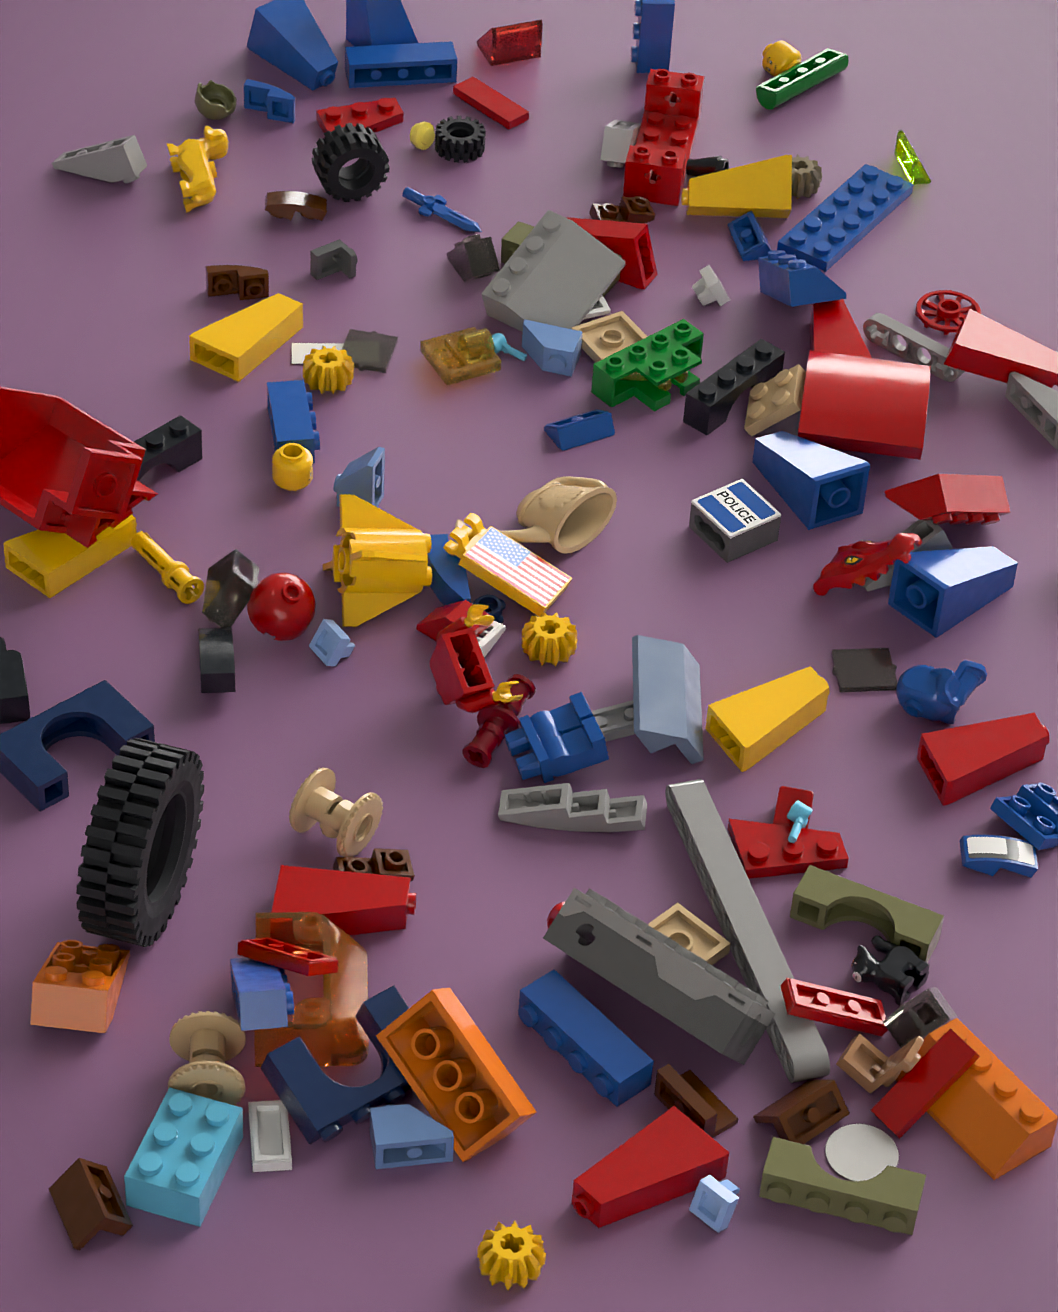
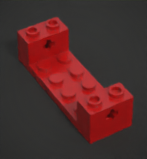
(665, 138)

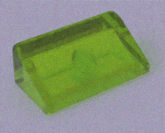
(909, 160)

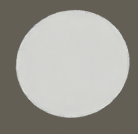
(860, 1151)

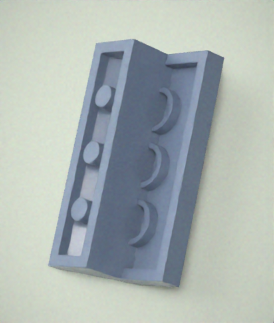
(667, 697)

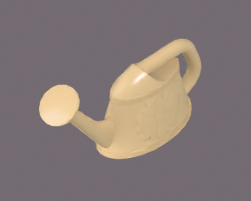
(563, 513)

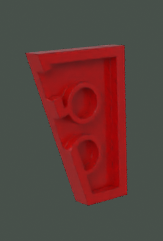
(768, 853)

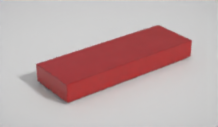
(491, 103)
(288, 956)
(833, 1007)
(925, 1083)

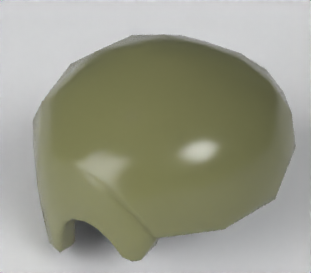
(215, 100)

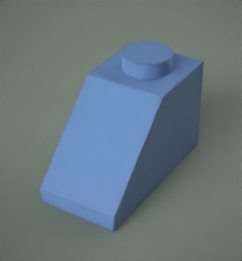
(552, 347)
(363, 477)
(408, 1137)

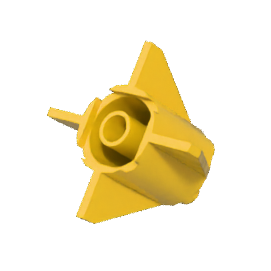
(377, 560)

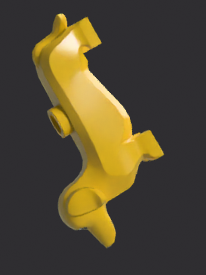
(194, 167)

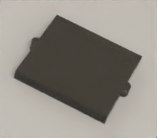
(370, 350)
(864, 669)

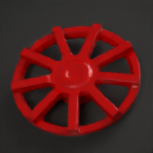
(946, 310)

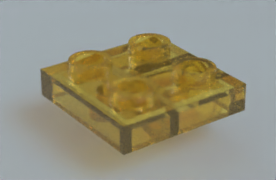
(462, 354)

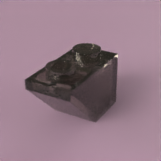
(474, 258)
(229, 588)
(919, 1016)

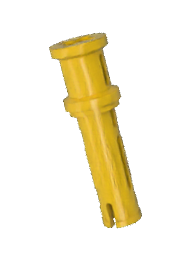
(174, 574)

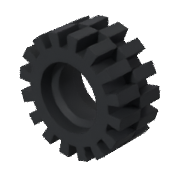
(460, 139)

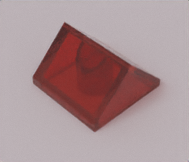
(512, 43)

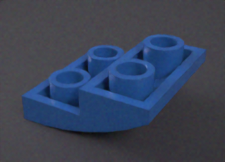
(1031, 814)

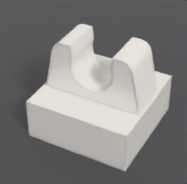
(710, 288)

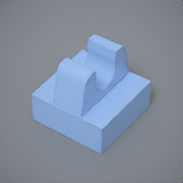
(331, 643)
(715, 1202)

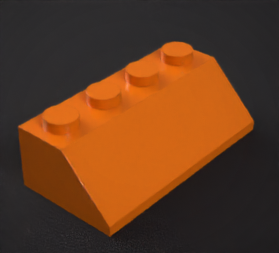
(456, 1072)
(991, 1109)

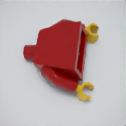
(461, 667)

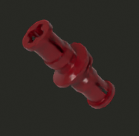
(496, 722)

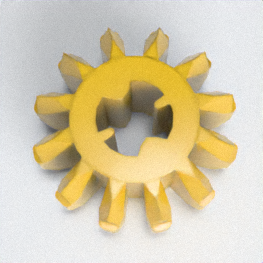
(328, 369)
(549, 639)
(511, 1255)

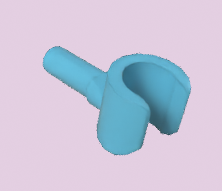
(500, 344)
(799, 815)

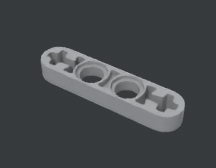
(884, 331)

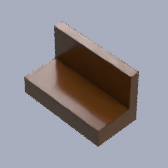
(693, 1100)
(805, 1111)
(89, 1202)

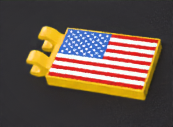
(507, 565)

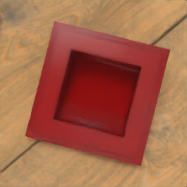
(786, 798)

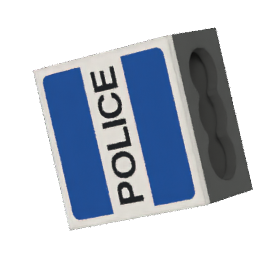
(734, 520)

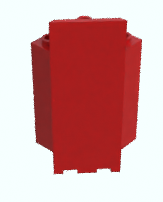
(65, 467)

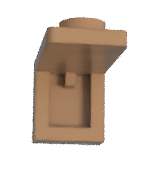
(873, 1068)

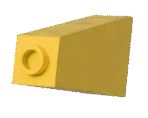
(757, 187)
(246, 337)
(56, 560)
(766, 716)

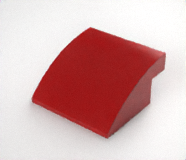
(865, 404)

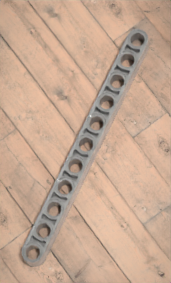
(744, 926)

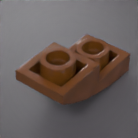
(285, 203)
(630, 209)
(237, 279)
(382, 862)

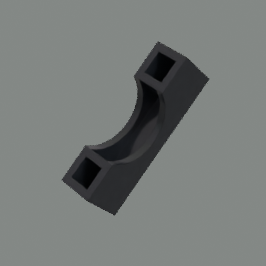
(713, 398)
(174, 443)

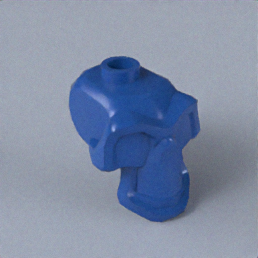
(938, 691)

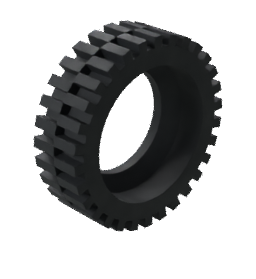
(140, 842)

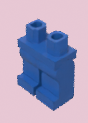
(558, 741)

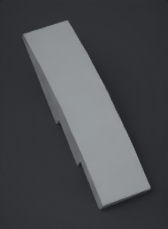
(562, 809)

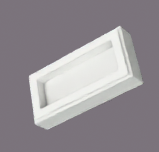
(269, 1136)

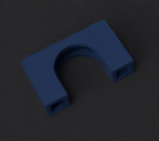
(93, 713)
(322, 1104)

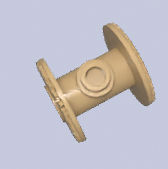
(347, 821)
(207, 1042)

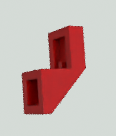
(444, 616)

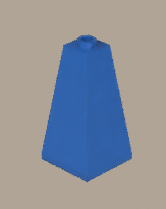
(377, 23)
(293, 42)
(812, 478)
(949, 585)

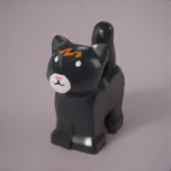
(892, 974)

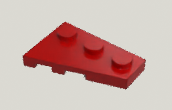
(373, 114)

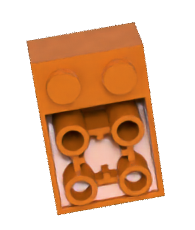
(79, 986)

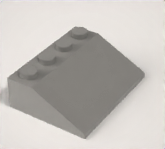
(552, 276)

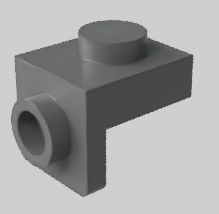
(332, 259)

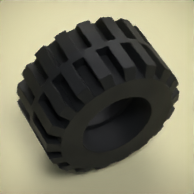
(339, 148)

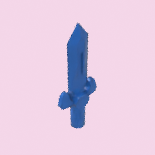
(437, 206)

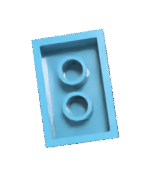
(184, 1157)

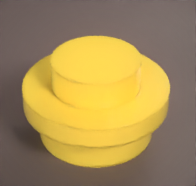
(422, 135)

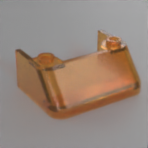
(329, 1022)

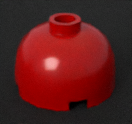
(282, 606)

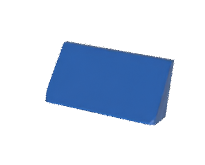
(749, 237)
(581, 429)

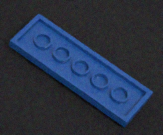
(845, 217)

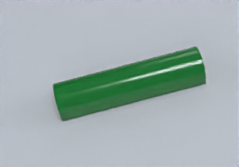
(801, 78)

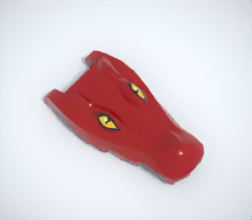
(863, 560)

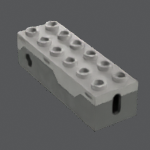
(659, 973)

